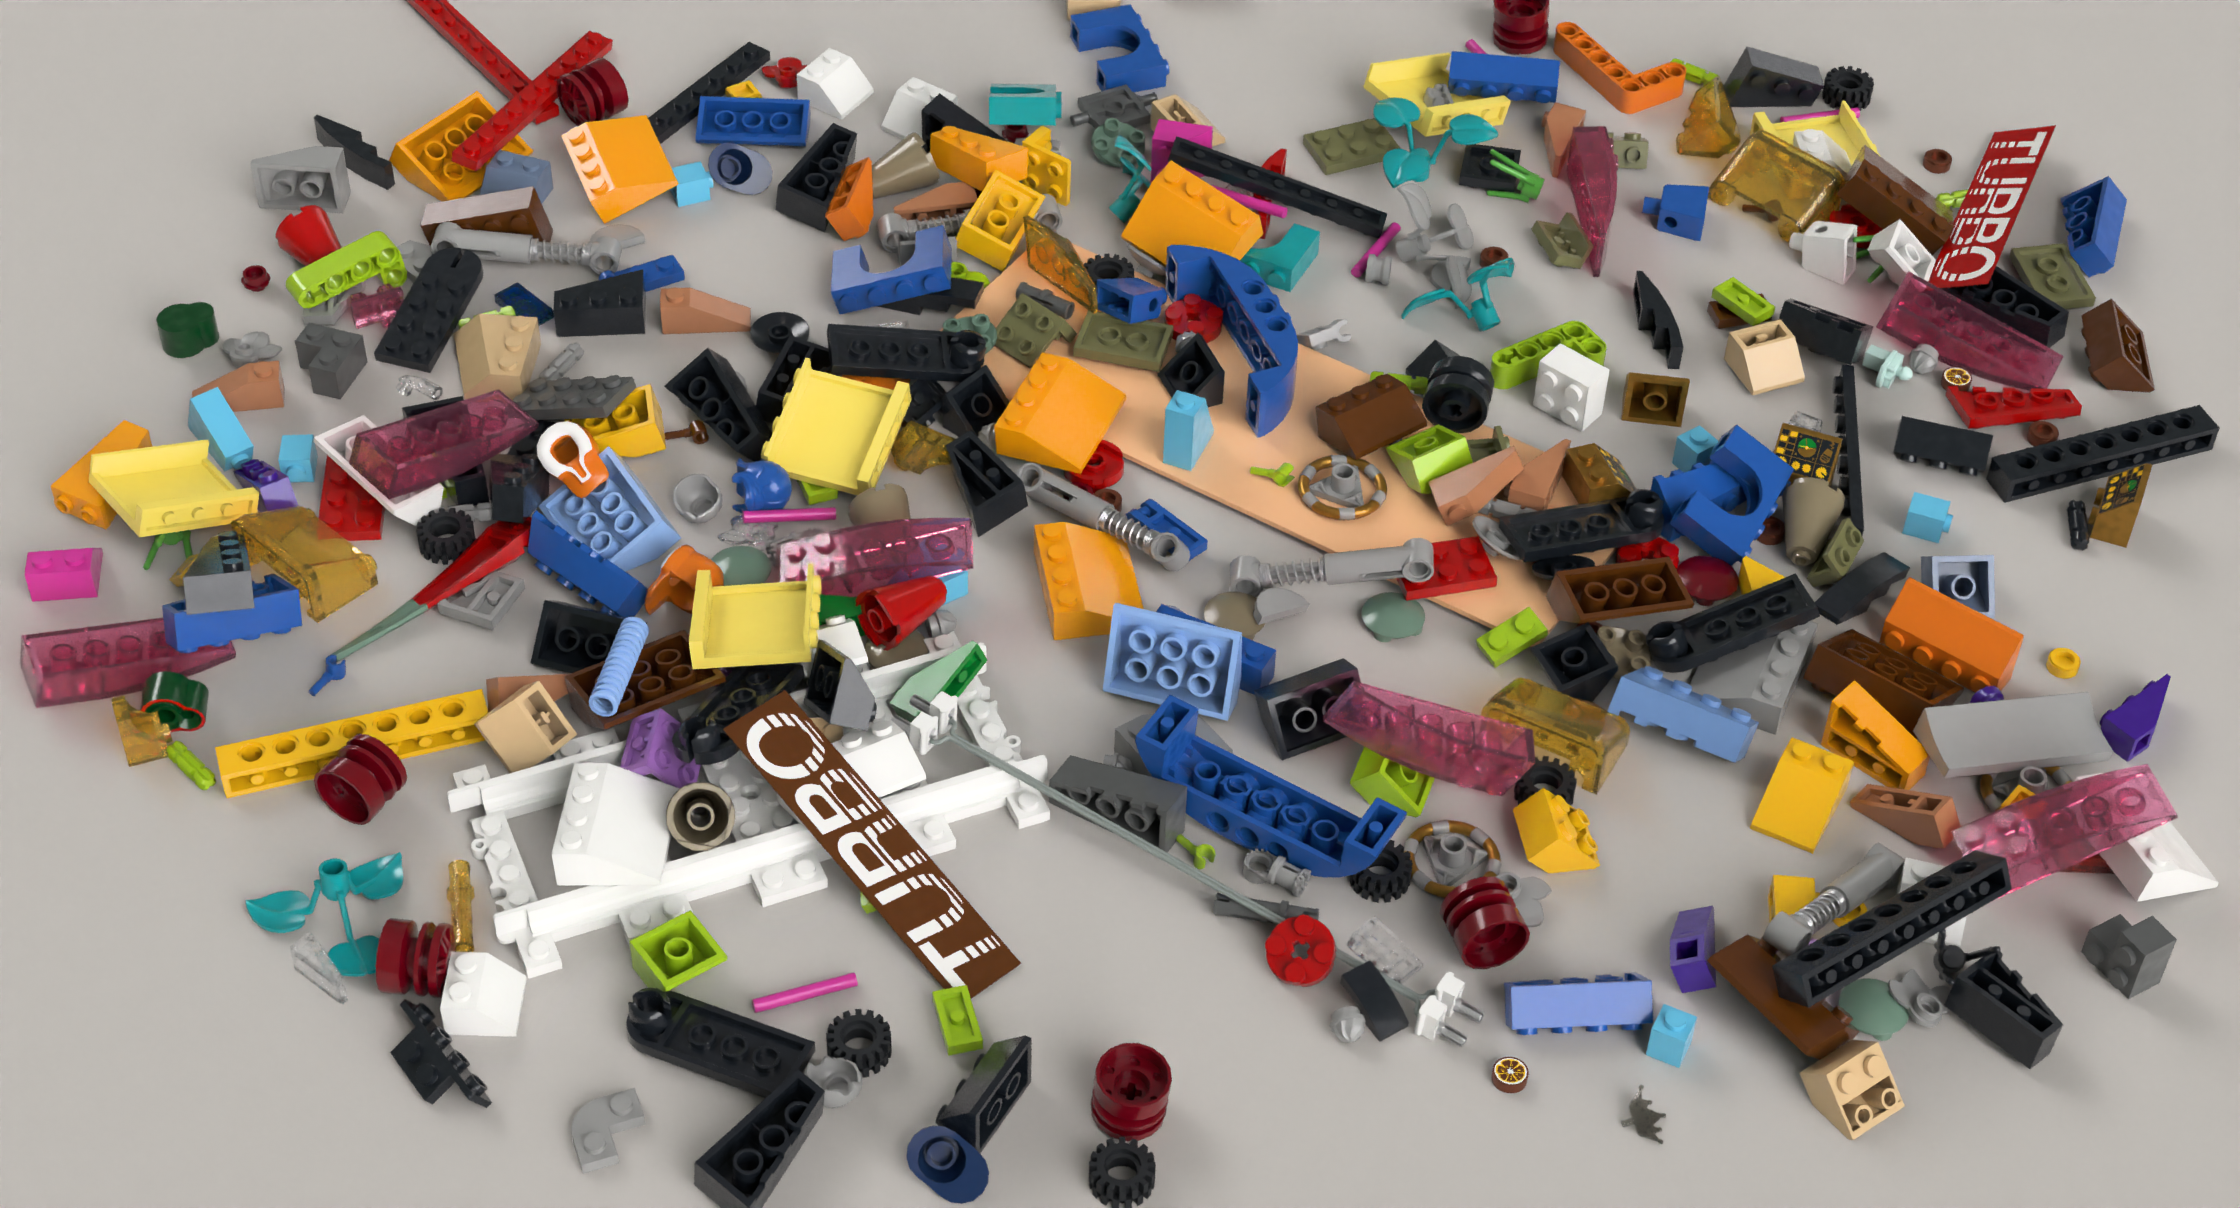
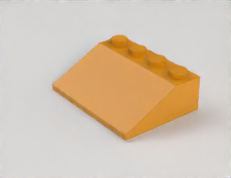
(427, 152)
(619, 164)
(1191, 213)
(1057, 415)
(1083, 578)

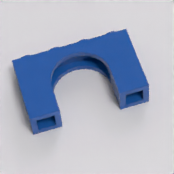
(1120, 28)
(923, 274)
(1763, 481)

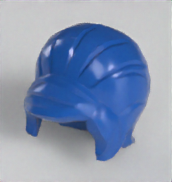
(761, 485)

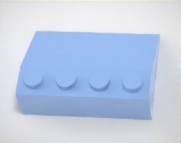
(615, 518)
(1173, 656)

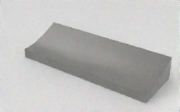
(2012, 734)

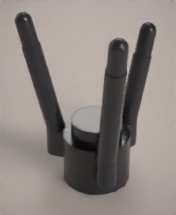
(1952, 959)

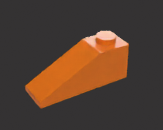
(853, 201)

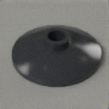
(774, 329)
(1547, 567)

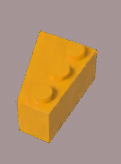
(977, 156)
(1873, 739)

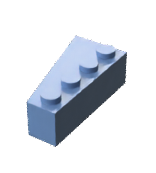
(1684, 713)

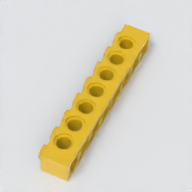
(302, 752)

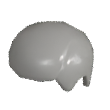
(697, 498)
(837, 1078)

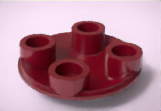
(1708, 579)

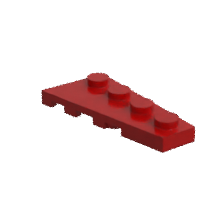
(2011, 406)

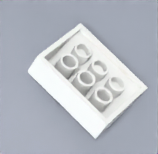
(612, 828)
(2157, 864)

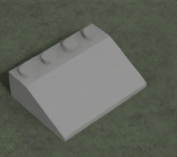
(1759, 676)

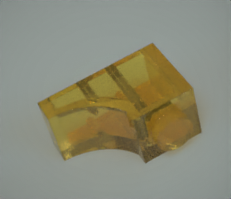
(920, 448)
(141, 733)

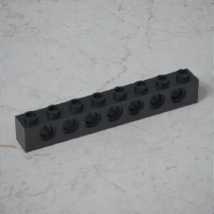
(2101, 453)
(1891, 928)

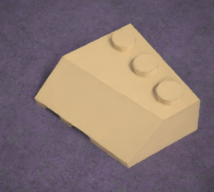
(497, 354)

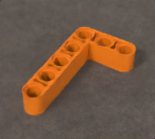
(1610, 78)

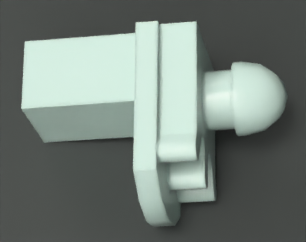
(1887, 364)

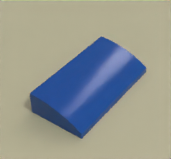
(753, 121)

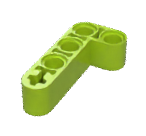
(346, 268)
(1521, 360)

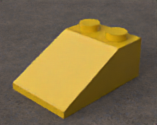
(996, 220)
(632, 427)
(1802, 795)

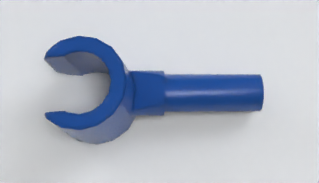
(333, 672)

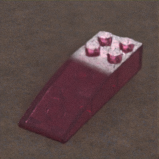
(1594, 187)
(1967, 336)
(439, 443)
(880, 554)
(106, 661)
(1435, 738)
(2068, 823)

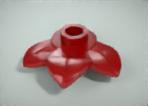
(785, 71)

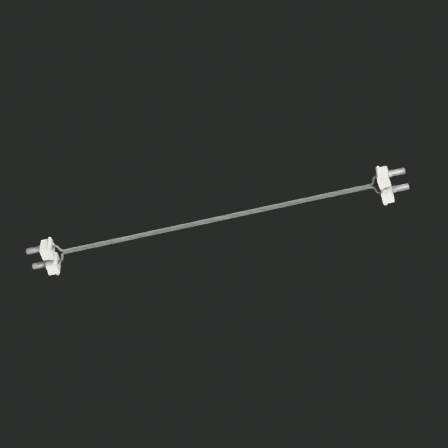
(942, 715)

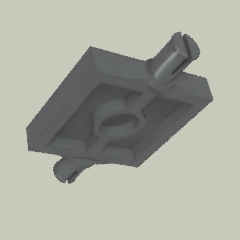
(1114, 103)

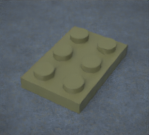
(1349, 146)
(2053, 274)
(1122, 343)

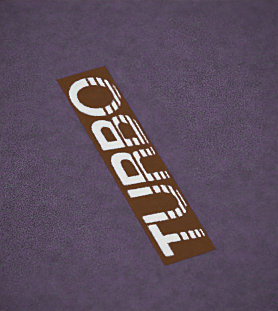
(871, 846)

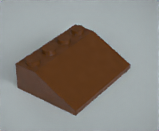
(1889, 195)
(1887, 676)
(658, 679)

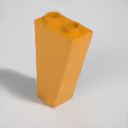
(73, 491)

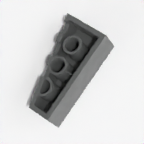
(1132, 800)

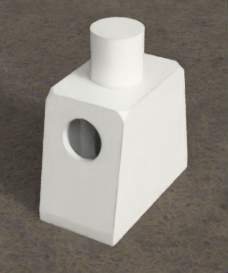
(1828, 249)

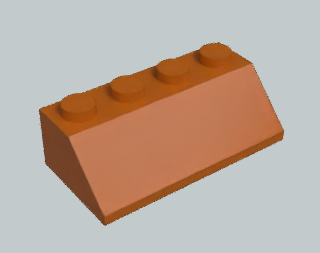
(1951, 638)

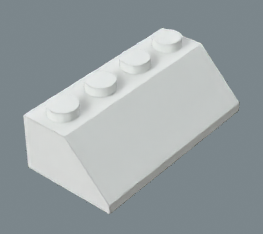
(409, 507)
(880, 758)

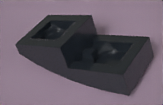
(1376, 999)

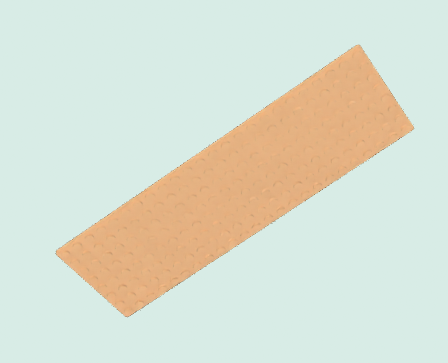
(1234, 448)

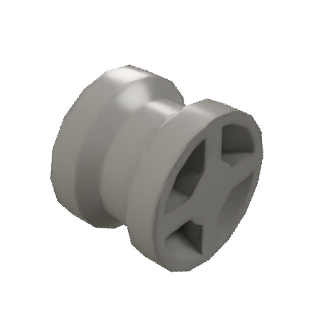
(1378, 269)

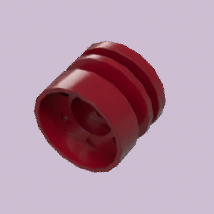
(1520, 25)
(592, 92)
(360, 779)
(1484, 922)
(413, 957)
(1131, 1091)

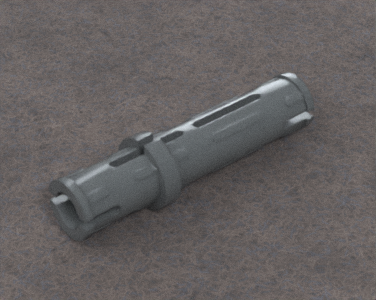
(1229, 907)

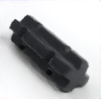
(2078, 525)

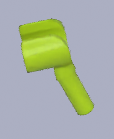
(1279, 476)
(1198, 851)

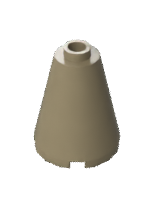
(904, 168)
(879, 505)
(1809, 517)
(703, 829)

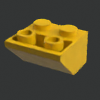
(1555, 834)

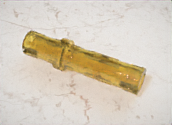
(460, 895)

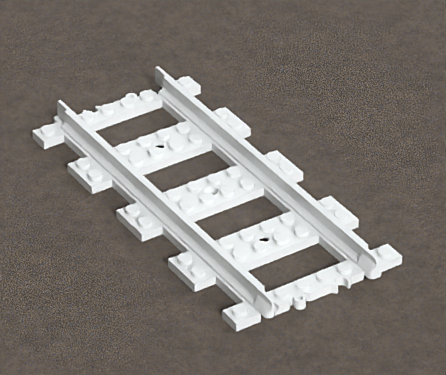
(768, 842)

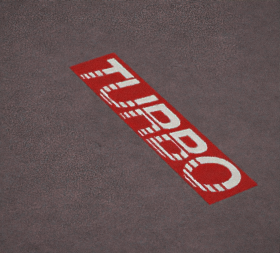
(1990, 207)

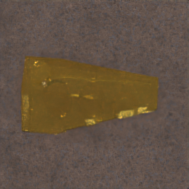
(1711, 126)
(1059, 263)

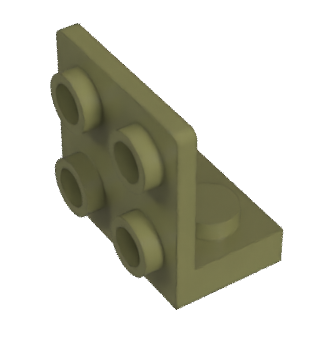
(1030, 330)

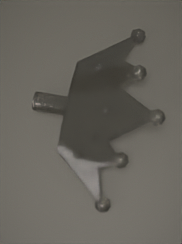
(1643, 1117)

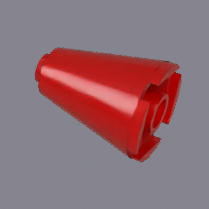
(307, 235)
(899, 608)

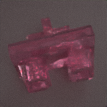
(376, 307)

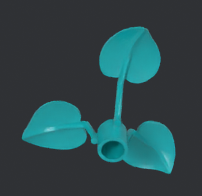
(1415, 165)
(1128, 202)
(1483, 308)
(287, 909)

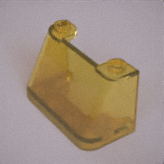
(1781, 182)
(308, 556)
(1564, 726)

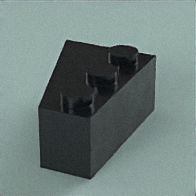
(1772, 81)
(943, 113)
(602, 307)
(1826, 331)
(781, 375)
(985, 483)
(516, 486)
(2004, 1010)

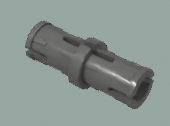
(1047, 299)

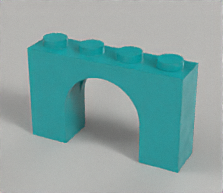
(1024, 104)
(1286, 261)

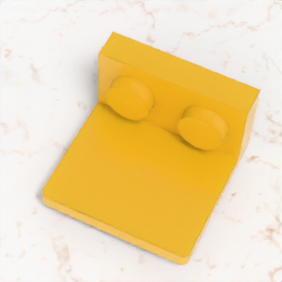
(1047, 171)

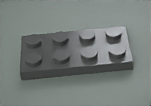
(574, 397)

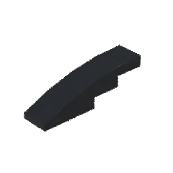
(359, 156)
(962, 293)
(1656, 316)
(1859, 587)

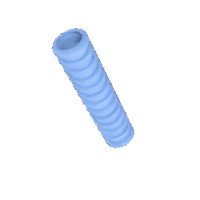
(618, 666)

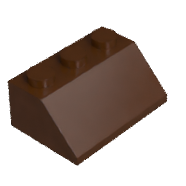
(2116, 349)
(1369, 416)

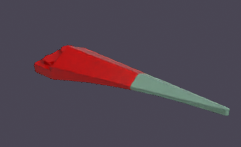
(490, 552)

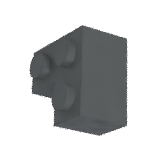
(331, 357)
(2130, 954)

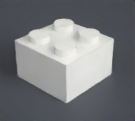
(1571, 387)

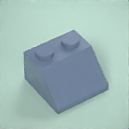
(517, 171)
(1962, 578)

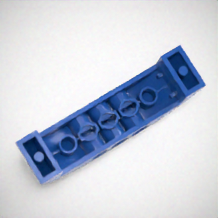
(1253, 321)
(1259, 806)

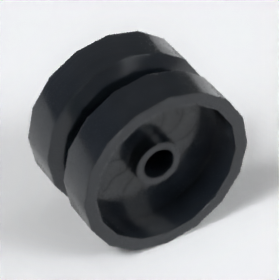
(1458, 394)

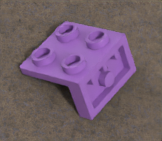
(652, 752)

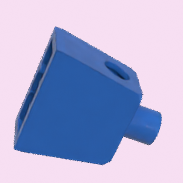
(1679, 210)
(1140, 303)

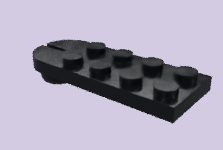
(431, 310)
(904, 352)
(1585, 526)
(1731, 625)
(743, 691)
(714, 1041)

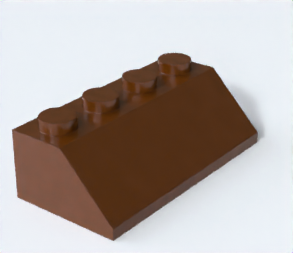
(1618, 591)
(1813, 1029)

